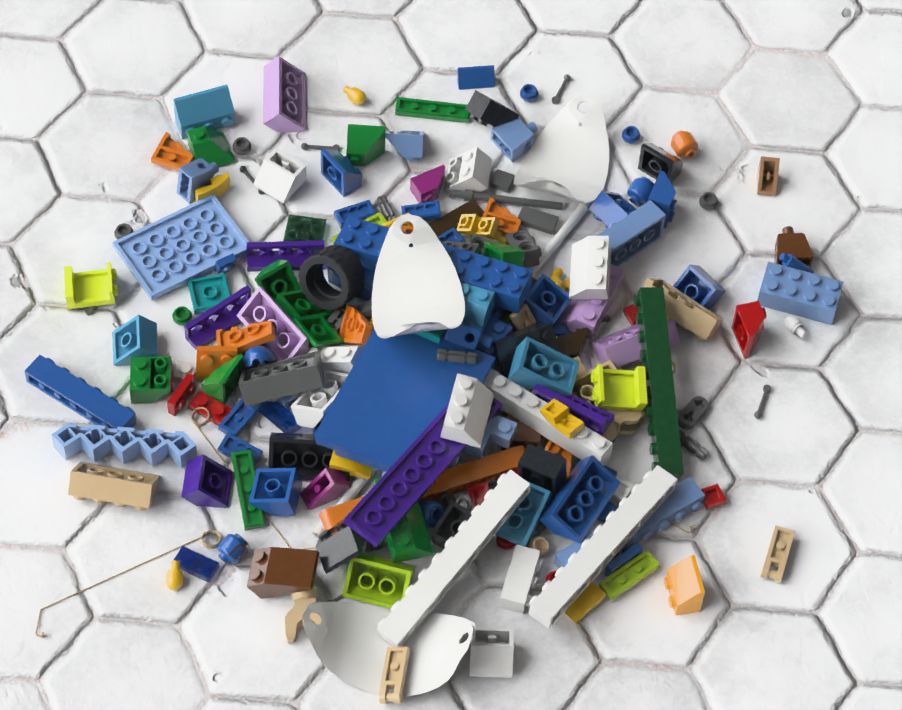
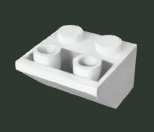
(469, 171)
(280, 175)
(492, 652)

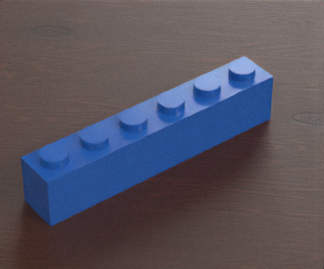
(78, 395)

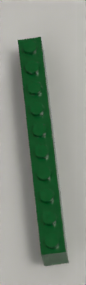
(659, 380)

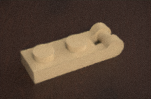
(778, 553)
(394, 674)

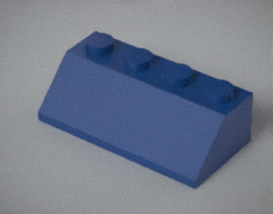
(580, 500)

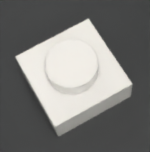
(182, 369)
(623, 490)

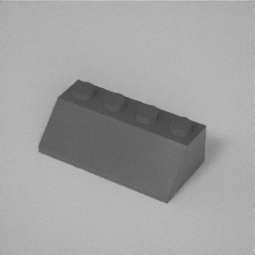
(282, 379)

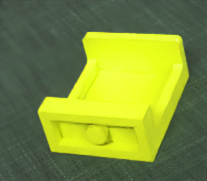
(90, 287)
(619, 388)

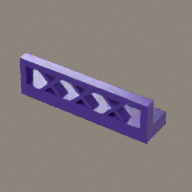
(260, 259)
(221, 318)
(592, 416)

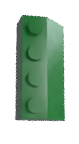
(409, 537)

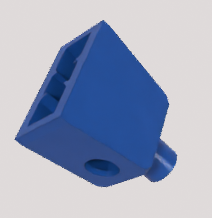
(461, 336)

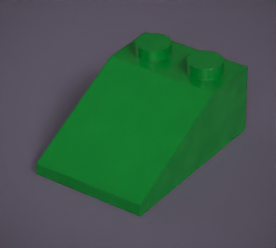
(296, 305)

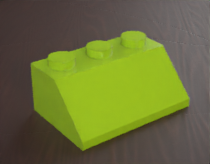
(377, 580)

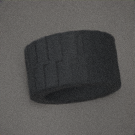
(317, 288)

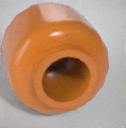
(684, 144)

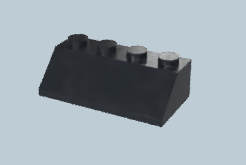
(299, 452)

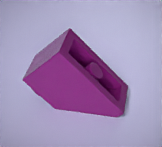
(428, 184)
(325, 488)

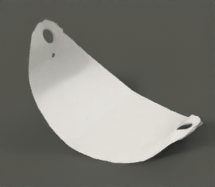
(569, 157)
(415, 285)
(358, 652)

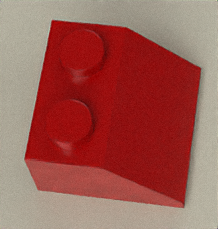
(748, 325)

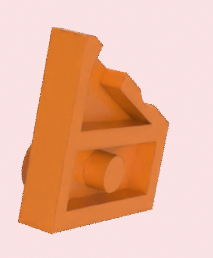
(171, 154)
(507, 222)
(211, 357)

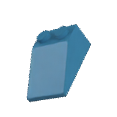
(544, 366)
(525, 518)

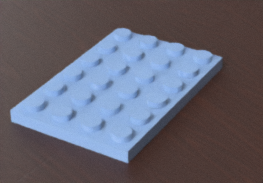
(181, 246)

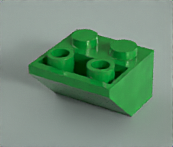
(149, 378)

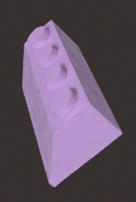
(284, 97)
(590, 312)
(289, 338)
(623, 345)

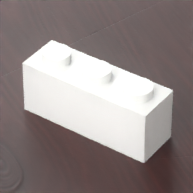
(520, 579)

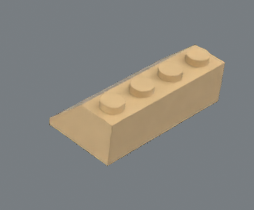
(113, 485)

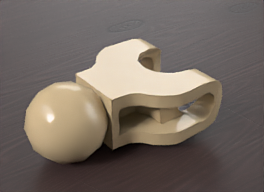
(624, 423)
(294, 617)

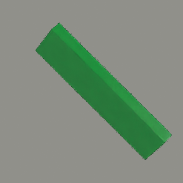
(431, 110)
(244, 476)

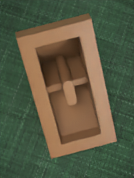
(767, 175)

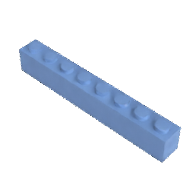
(683, 500)

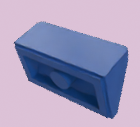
(476, 77)

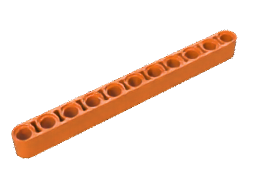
(451, 481)

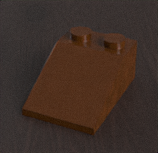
(282, 571)

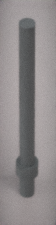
(468, 195)

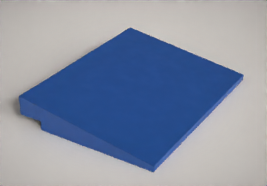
(393, 397)

